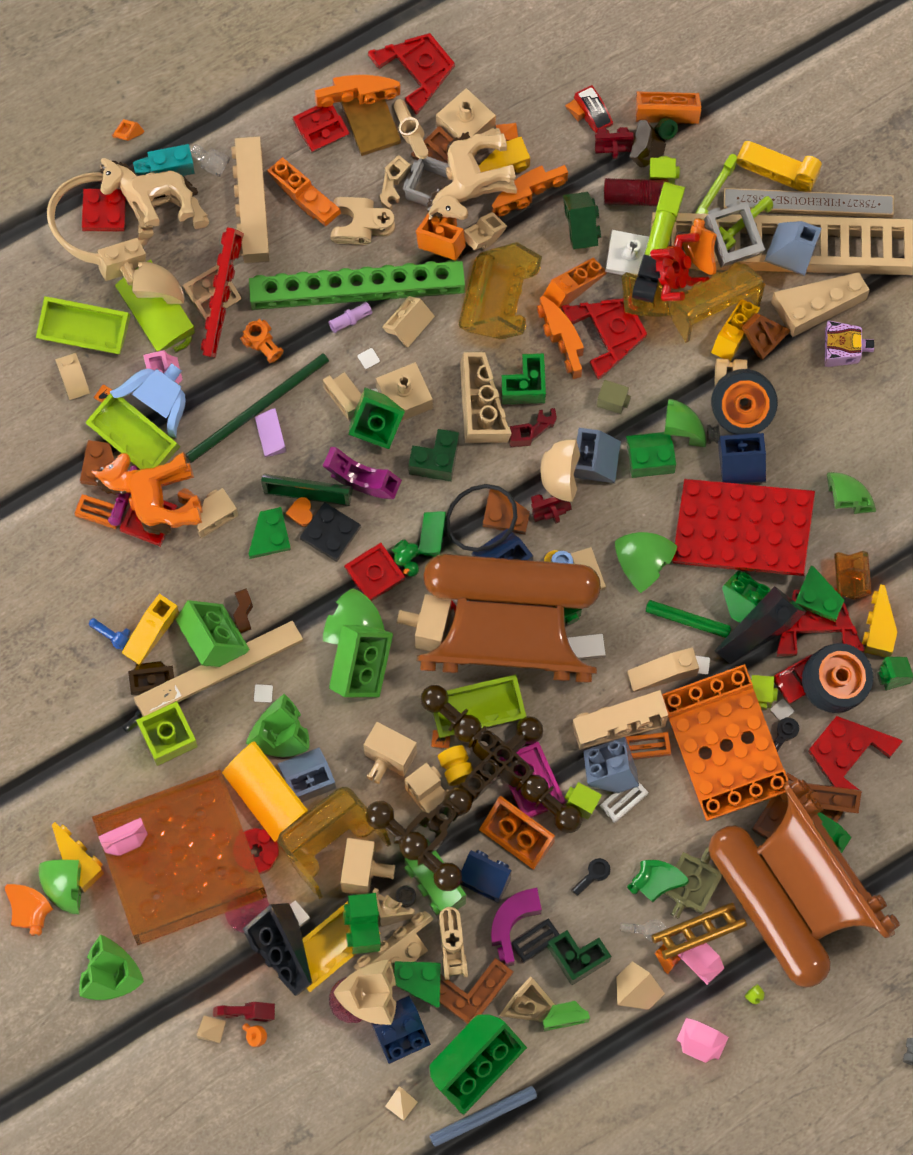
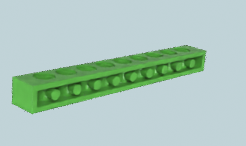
(366, 291)

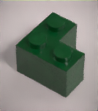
(581, 218)
(435, 462)
(578, 962)

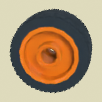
(744, 418)
(839, 662)

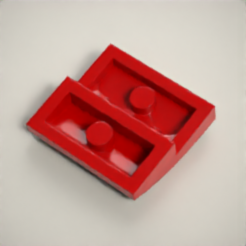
(320, 126)

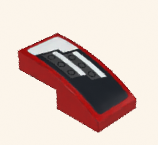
(594, 108)

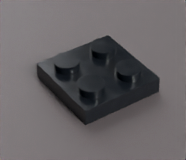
(330, 532)

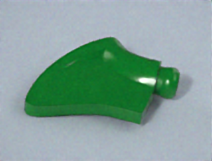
(656, 878)

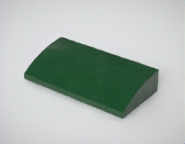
(309, 489)

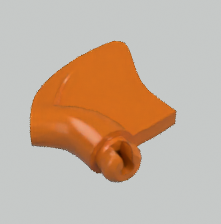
(702, 251)
(28, 908)

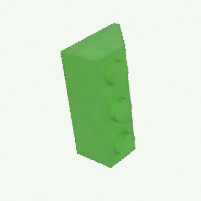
(211, 633)
(360, 661)
(427, 887)

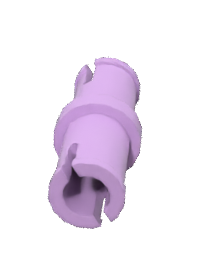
(350, 317)

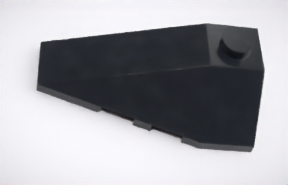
(765, 622)
(279, 941)

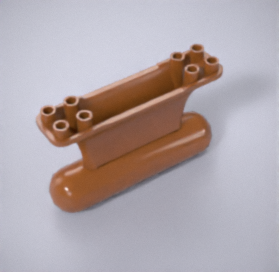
(509, 613)
(797, 887)

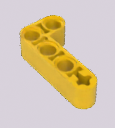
(779, 167)

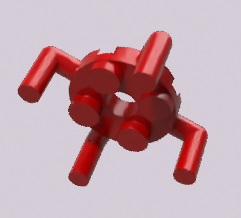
(676, 276)

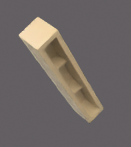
(251, 199)

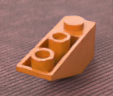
(574, 282)

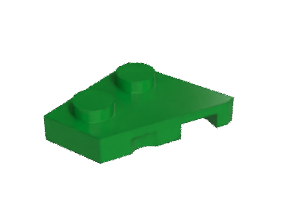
(269, 534)
(819, 596)
(419, 980)

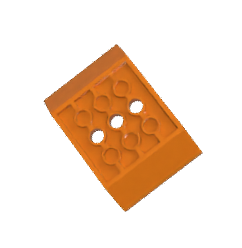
(719, 711)

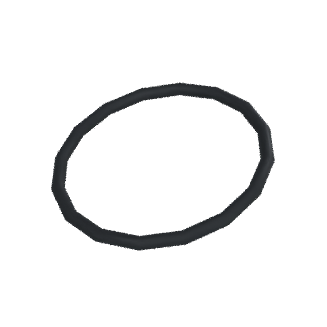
(474, 549)

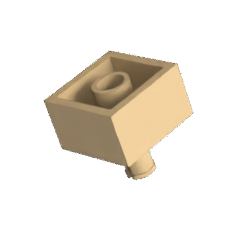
(465, 115)
(407, 390)
(430, 623)
(388, 751)
(361, 867)

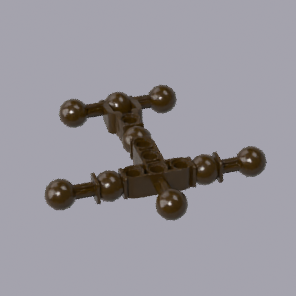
(459, 800)

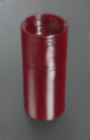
(629, 191)

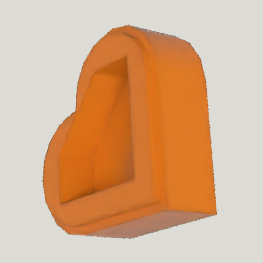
(300, 512)

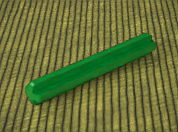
(688, 619)

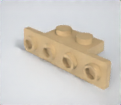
(402, 946)

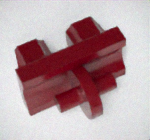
(613, 142)
(548, 508)

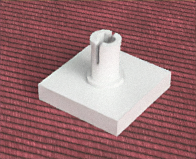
(625, 252)

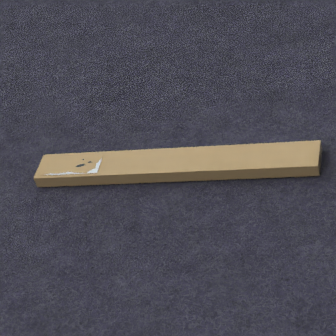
(207, 676)

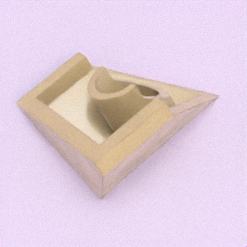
(391, 910)
(637, 988)
(528, 1003)

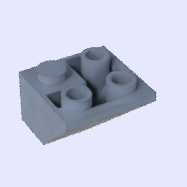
(793, 246)
(611, 766)

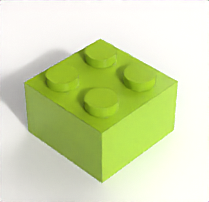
(167, 733)

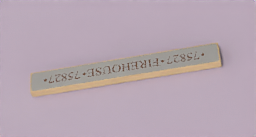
(815, 202)

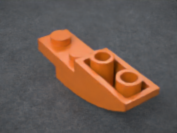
(364, 87)
(530, 183)
(302, 192)
(562, 331)

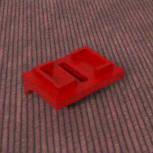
(789, 684)

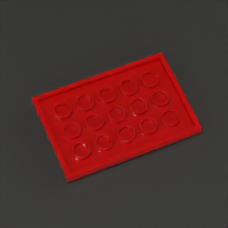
(744, 527)

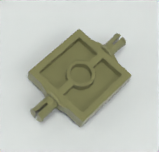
(701, 885)

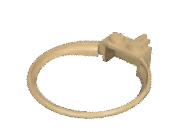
(112, 260)

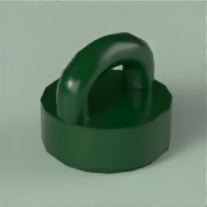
(666, 128)

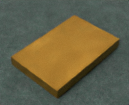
(371, 125)

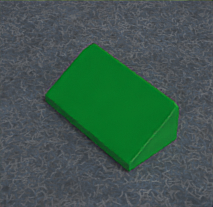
(432, 533)

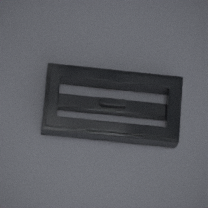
(520, 951)

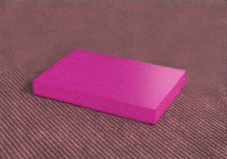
(537, 761)

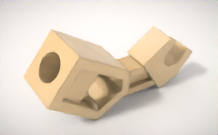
(388, 192)

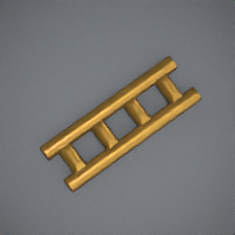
(692, 940)

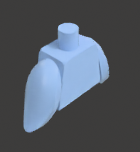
(158, 392)

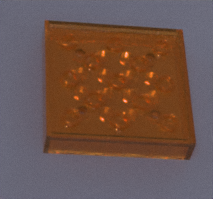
(182, 858)

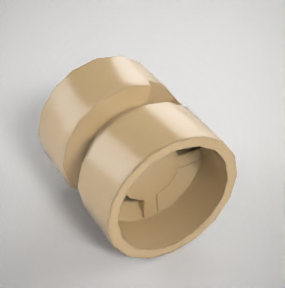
(723, 365)

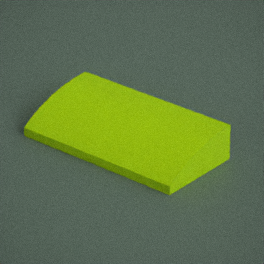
(160, 321)
(82, 325)
(132, 433)
(489, 701)

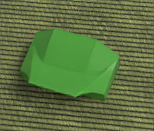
(565, 1015)

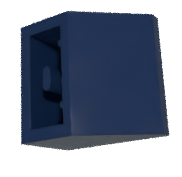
(742, 458)
(510, 549)
(485, 875)
(404, 1034)

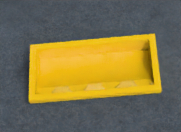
(264, 790)
(327, 948)

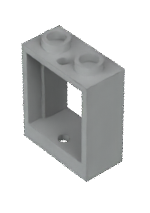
(429, 164)
(723, 257)

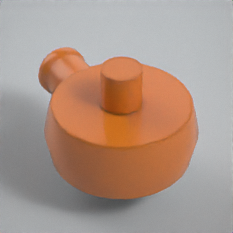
(255, 1035)

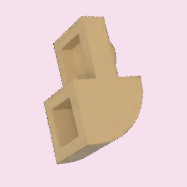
(485, 232)
(72, 376)

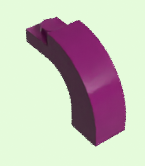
(368, 480)
(510, 912)

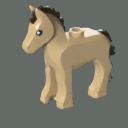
(466, 175)
(150, 191)

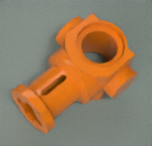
(263, 341)

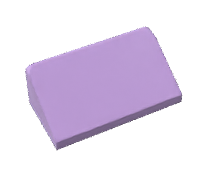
(270, 433)

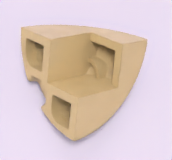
(155, 281)
(558, 469)
(369, 993)

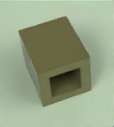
(613, 397)

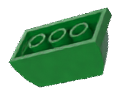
(475, 1060)

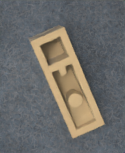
(664, 670)

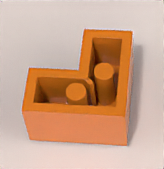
(441, 237)

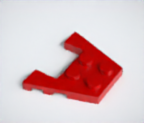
(423, 60)
(617, 329)
(815, 623)
(844, 744)

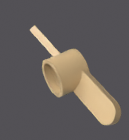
(408, 123)

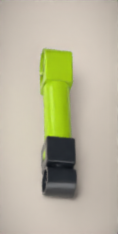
(659, 238)

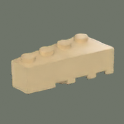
(819, 301)
(482, 409)
(620, 720)

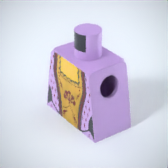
(844, 344)

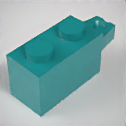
(169, 159)

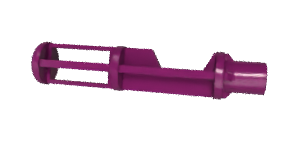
(120, 505)

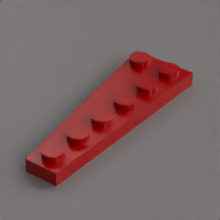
(231, 243)

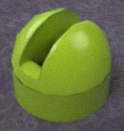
(755, 994)

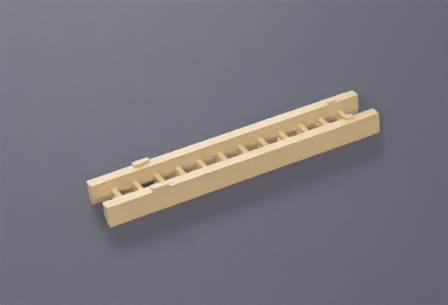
(830, 226)

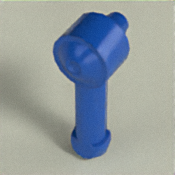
(118, 639)

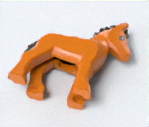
(147, 492)

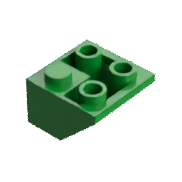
(743, 594)

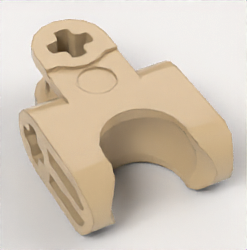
(365, 223)
(451, 931)

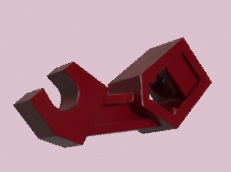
(543, 423)
(252, 1011)

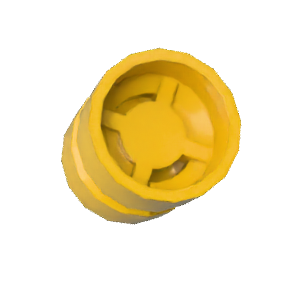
(455, 763)

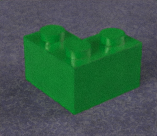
(528, 386)
(362, 917)

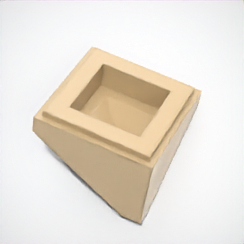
(211, 1029)
(401, 1103)

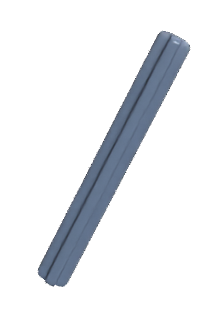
(483, 1116)

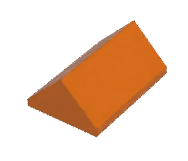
(674, 105)
(517, 833)

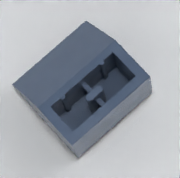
(597, 456)
(308, 774)

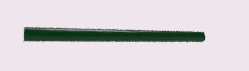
(257, 407)

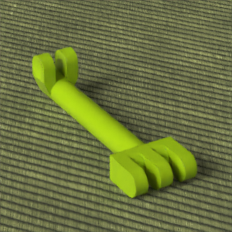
(728, 168)
(764, 204)

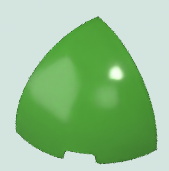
(684, 422)
(850, 493)
(643, 557)
(352, 609)
(280, 731)
(61, 883)
(109, 972)

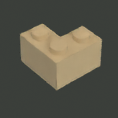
(426, 788)

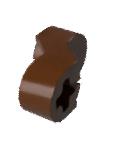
(244, 608)

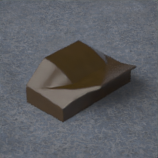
(646, 144)
(149, 676)

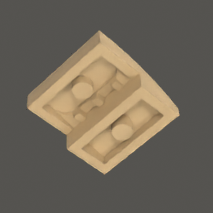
(201, 289)

